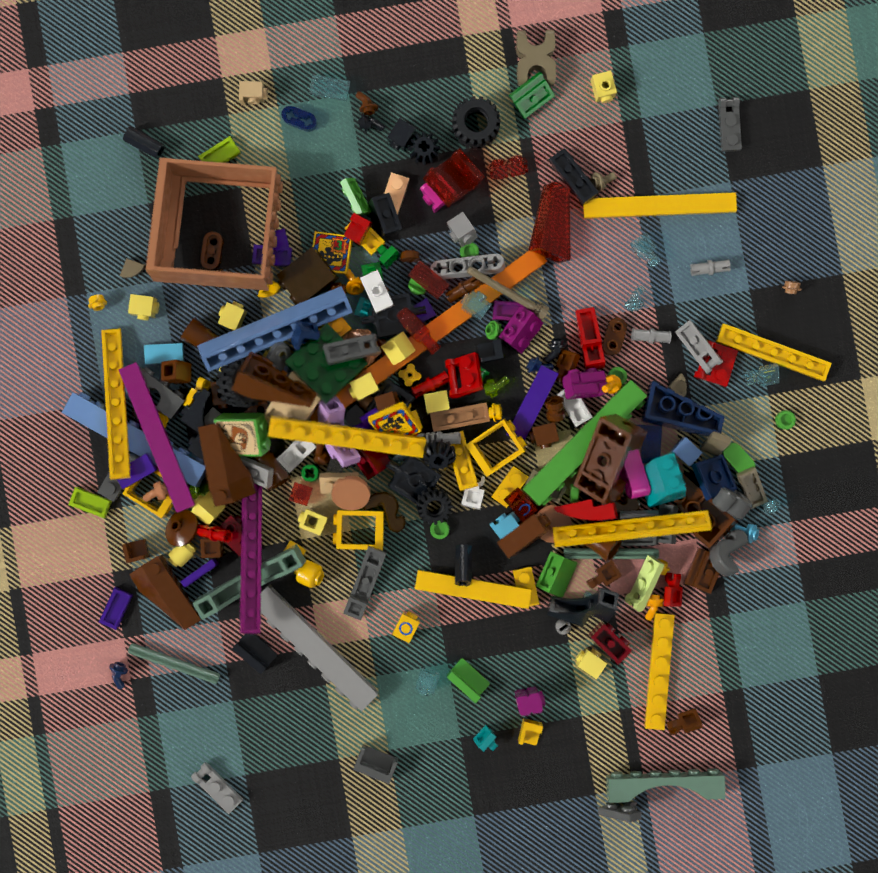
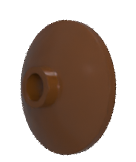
(181, 528)

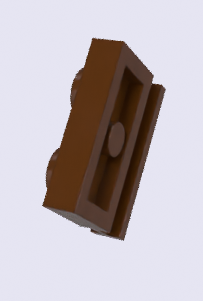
(701, 572)

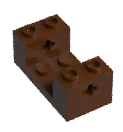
(613, 439)

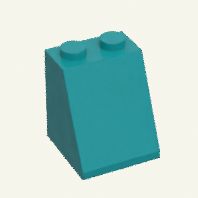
(664, 481)

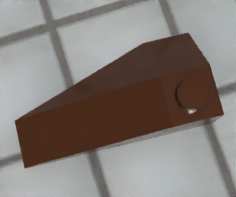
(264, 382)
(225, 472)
(720, 521)
(162, 588)

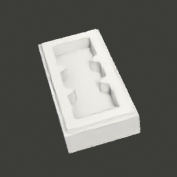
(376, 291)
(575, 409)

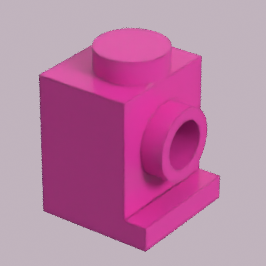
(431, 197)

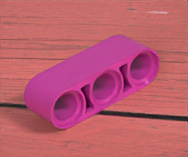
(635, 476)

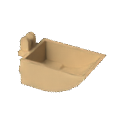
(289, 410)

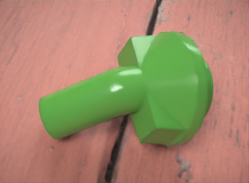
(493, 329)

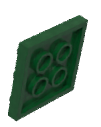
(312, 367)

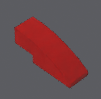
(590, 338)
(588, 510)

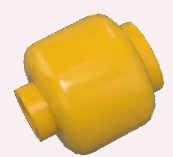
(309, 574)

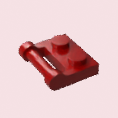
(469, 372)
(720, 374)

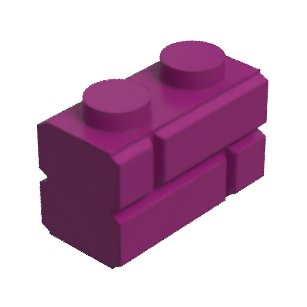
(584, 384)
(529, 701)

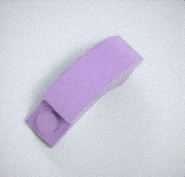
(334, 413)

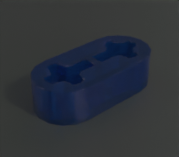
(301, 114)

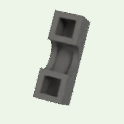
(171, 401)

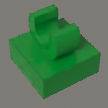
(388, 256)
(369, 268)

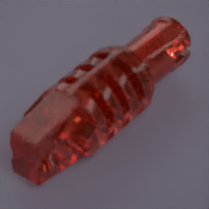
(417, 329)

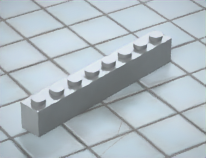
(316, 649)

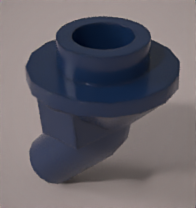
(534, 365)
(118, 669)

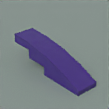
(533, 401)

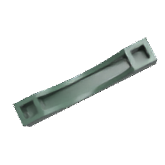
(230, 591)
(626, 786)

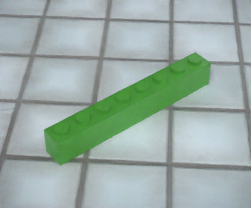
(572, 454)

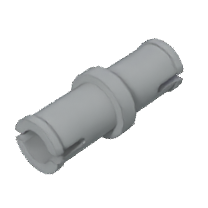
(710, 267)
(651, 335)

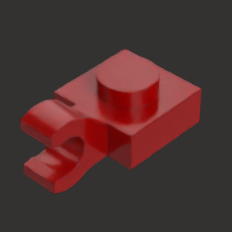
(673, 592)

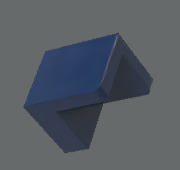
(303, 332)

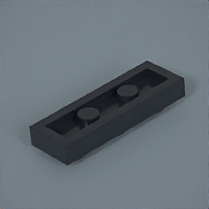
(573, 176)

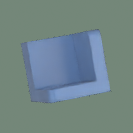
(686, 451)

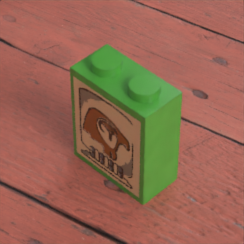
(245, 432)

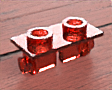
(515, 166)
(428, 279)

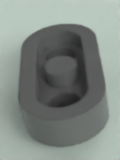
(273, 355)

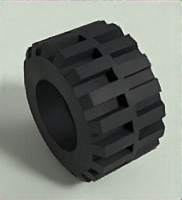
(480, 107)
(226, 382)

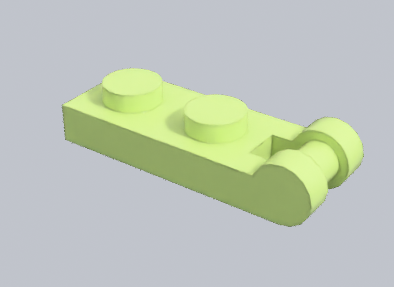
(645, 583)

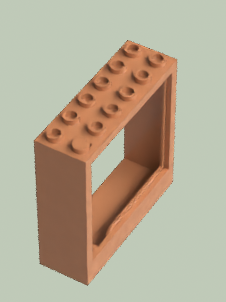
(168, 216)

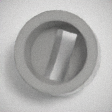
(560, 623)

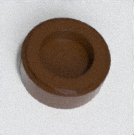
(409, 256)

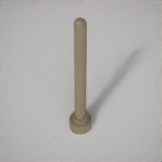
(539, 310)

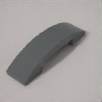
(365, 582)

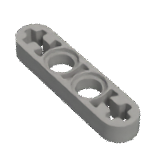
(468, 262)

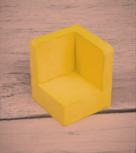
(530, 731)

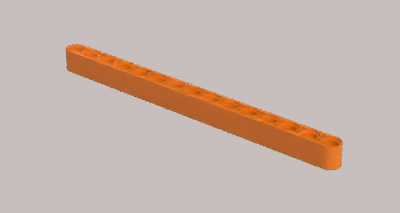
(447, 322)

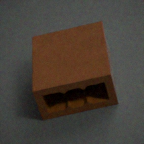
(525, 534)

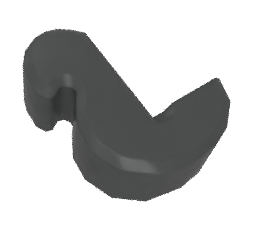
(733, 503)
(720, 552)

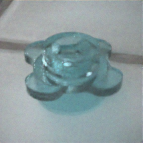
(771, 506)

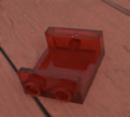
(454, 178)

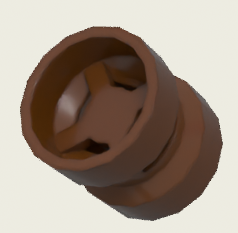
(555, 408)

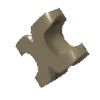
(536, 57)

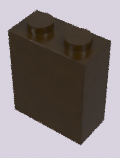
(307, 276)

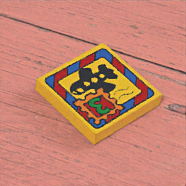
(334, 249)
(395, 420)

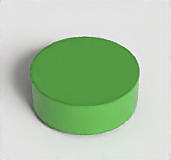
(469, 250)
(620, 372)
(785, 420)
(574, 494)
(440, 530)

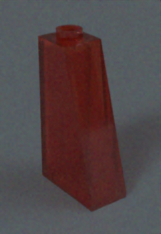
(552, 224)

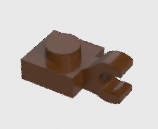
(566, 362)
(606, 573)
(687, 720)

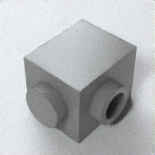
(462, 230)

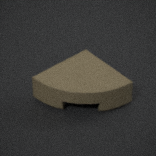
(131, 269)
(679, 385)

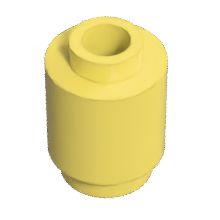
(181, 555)

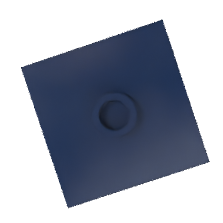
(713, 475)

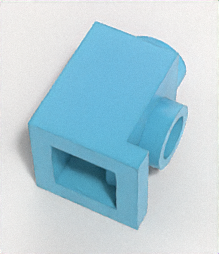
(505, 524)

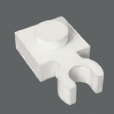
(474, 496)

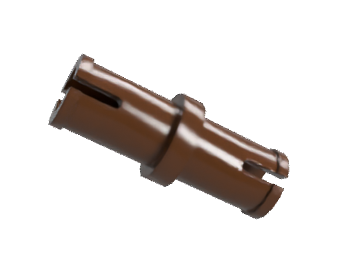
(462, 288)

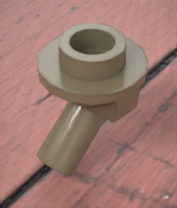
(600, 182)

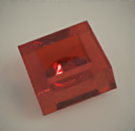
(300, 494)

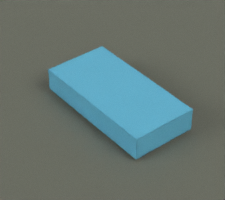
(163, 352)

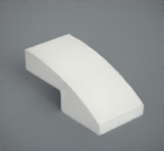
(295, 454)

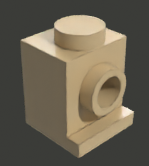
(252, 92)

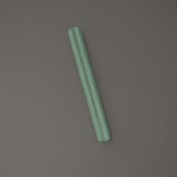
(623, 553)
(174, 663)

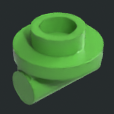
(415, 288)

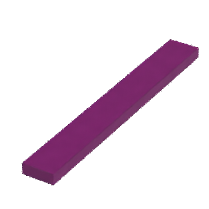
(157, 437)
(251, 563)

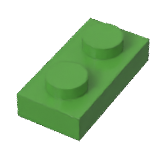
(353, 192)

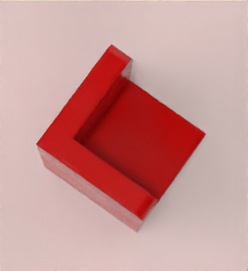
(357, 228)

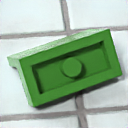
(556, 574)
(468, 680)

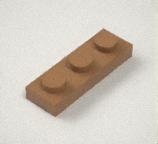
(460, 417)

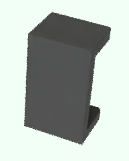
(375, 764)

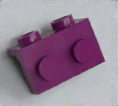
(521, 329)

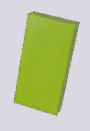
(221, 152)
(90, 502)

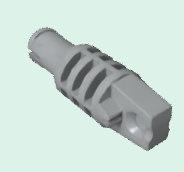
(454, 438)

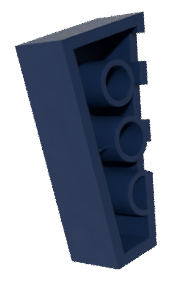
(677, 412)

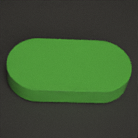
(737, 457)

